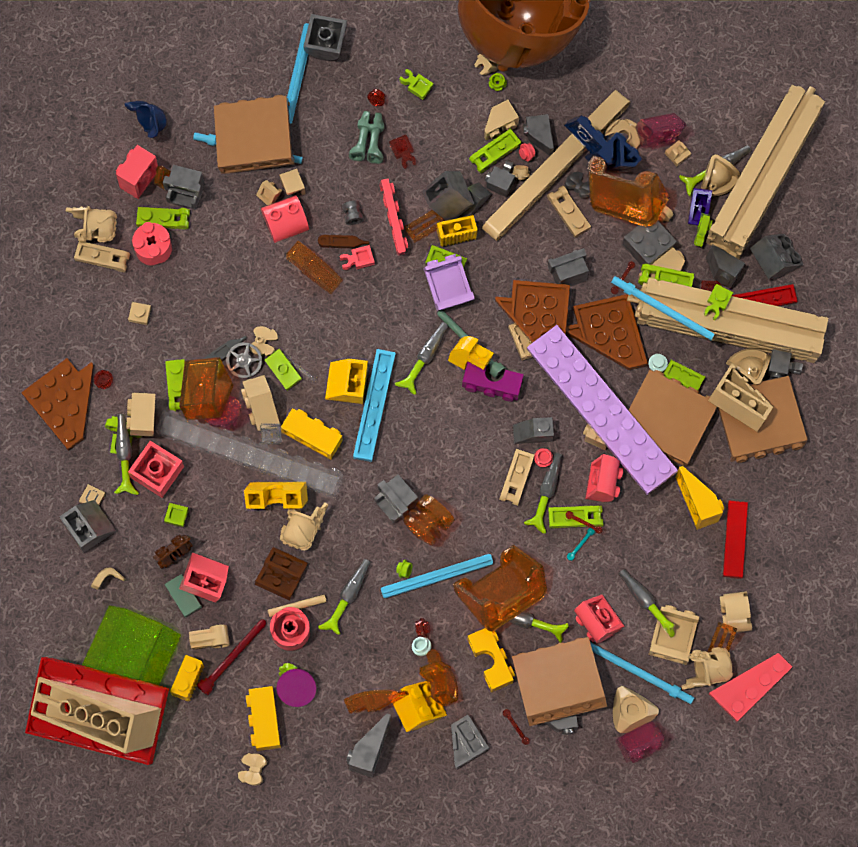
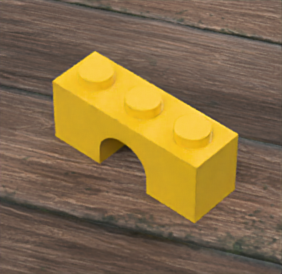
(261, 494)
(486, 643)

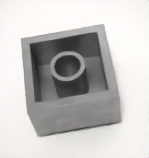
(648, 242)

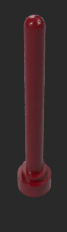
(207, 684)

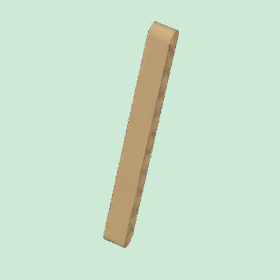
(552, 169)

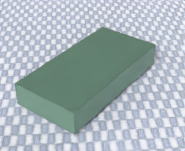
(185, 601)

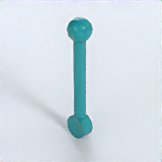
(570, 556)

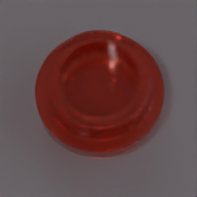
(376, 97)
(103, 379)
(422, 627)

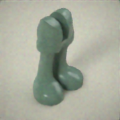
(374, 155)

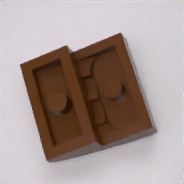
(281, 573)

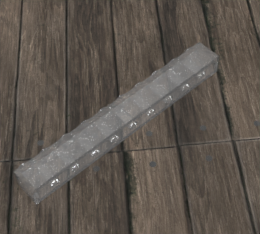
(249, 454)

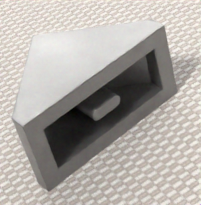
(479, 195)

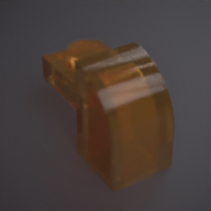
(443, 683)

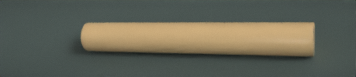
(300, 604)

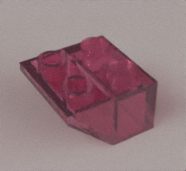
(659, 129)
(640, 741)

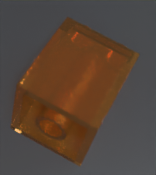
(204, 389)

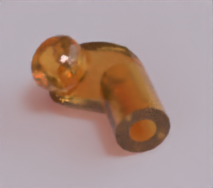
(433, 655)

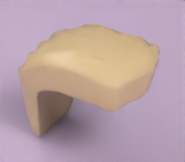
(103, 574)

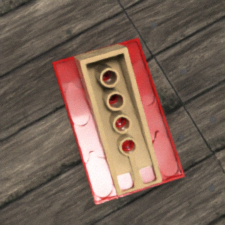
(96, 710)

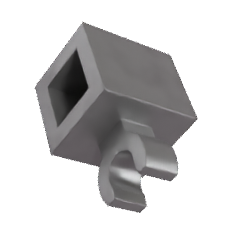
(501, 180)
(781, 364)

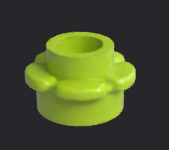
(497, 77)
(404, 569)

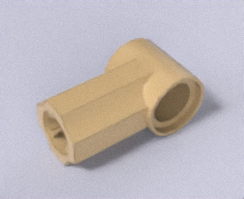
(213, 637)

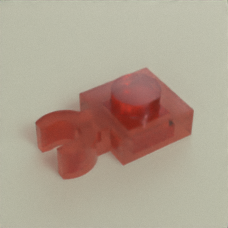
(402, 148)

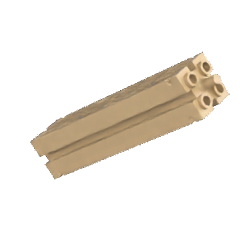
(765, 170)
(740, 324)

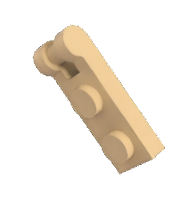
(569, 212)
(101, 256)
(517, 476)

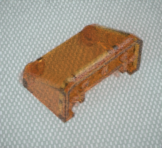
(625, 199)
(505, 590)

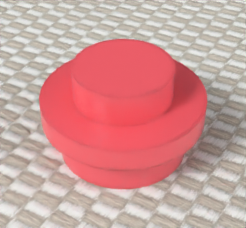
(527, 151)
(543, 457)

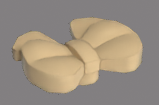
(263, 334)
(256, 764)

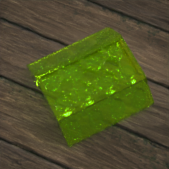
(132, 646)

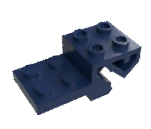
(611, 148)

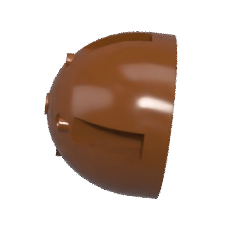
(521, 30)

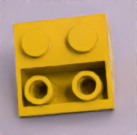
(347, 381)
(418, 707)

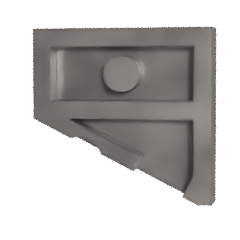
(466, 741)

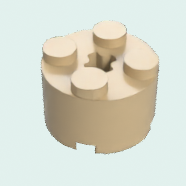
(737, 611)

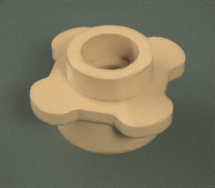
(520, 172)

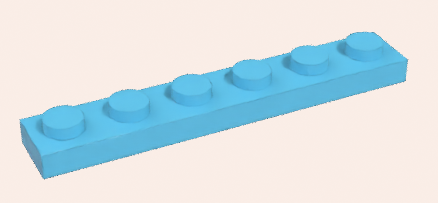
(374, 405)

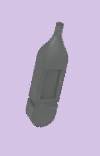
(223, 350)

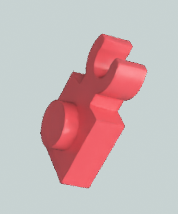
(360, 257)

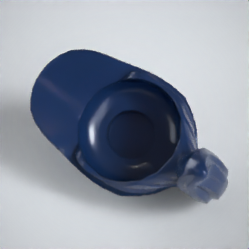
(149, 116)

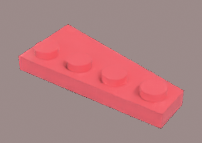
(397, 225)
(748, 688)

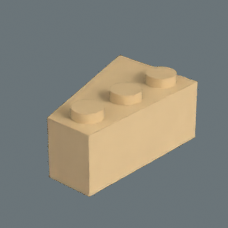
(740, 399)

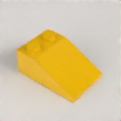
(700, 500)

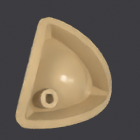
(720, 176)
(751, 364)
(631, 710)

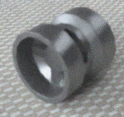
(353, 213)

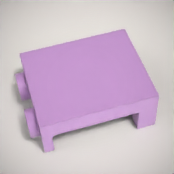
(448, 282)

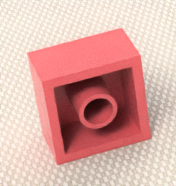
(137, 171)
(156, 469)

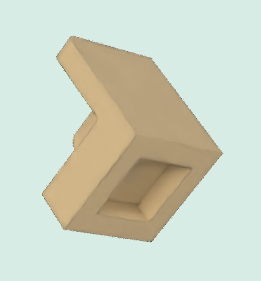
(292, 182)

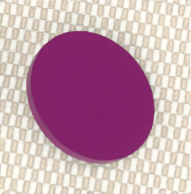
(296, 687)

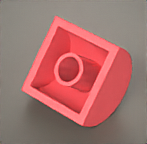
(285, 218)
(603, 479)
(598, 619)

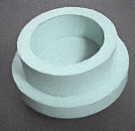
(657, 362)
(421, 646)

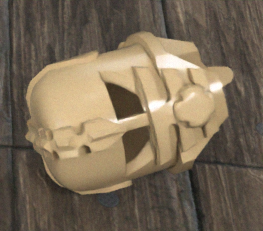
(97, 224)
(302, 528)
(710, 667)

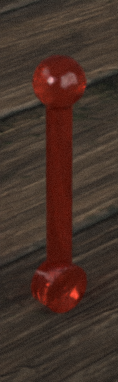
(614, 290)
(569, 515)
(506, 713)

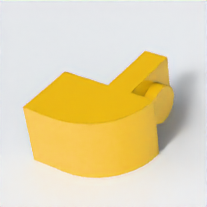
(469, 351)

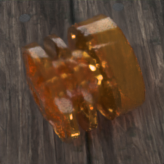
(428, 520)

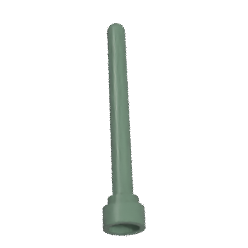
(496, 369)

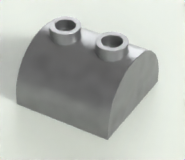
(324, 37)

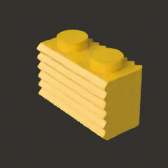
(457, 230)
(187, 678)

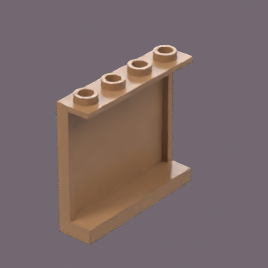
(253, 134)
(672, 415)
(780, 430)
(559, 681)

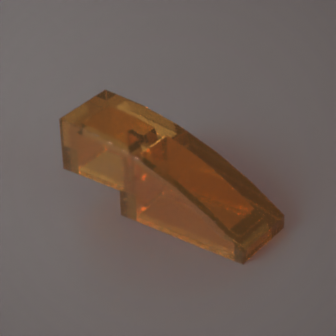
(313, 267)
(373, 700)

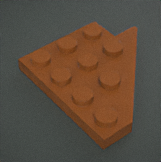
(536, 307)
(610, 330)
(63, 400)

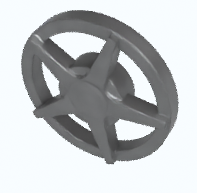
(244, 360)

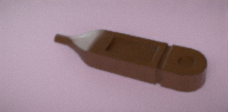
(340, 241)

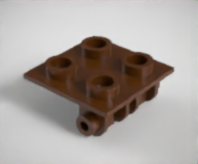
(178, 542)

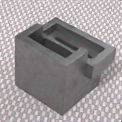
(184, 187)
(569, 268)
(395, 498)

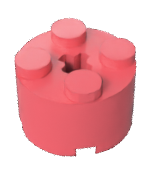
(149, 234)
(282, 621)

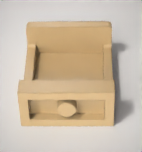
(677, 647)

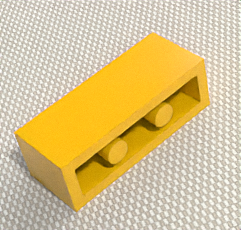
(312, 433)
(263, 718)

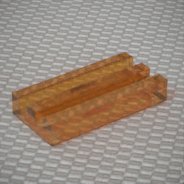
(412, 233)
(726, 628)

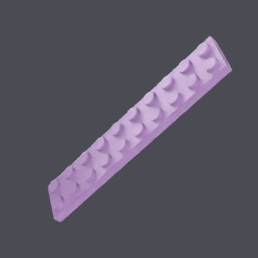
(602, 410)

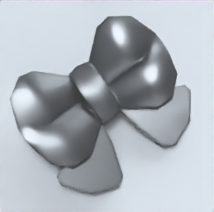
(574, 182)

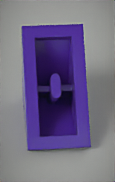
(699, 204)

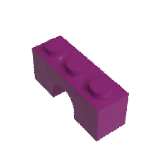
(507, 387)

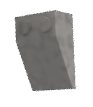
(368, 749)

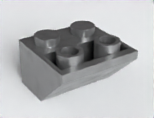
(448, 195)
(776, 255)
(87, 524)

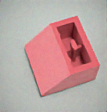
(204, 578)

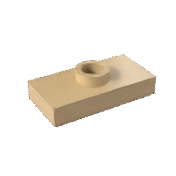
(520, 341)

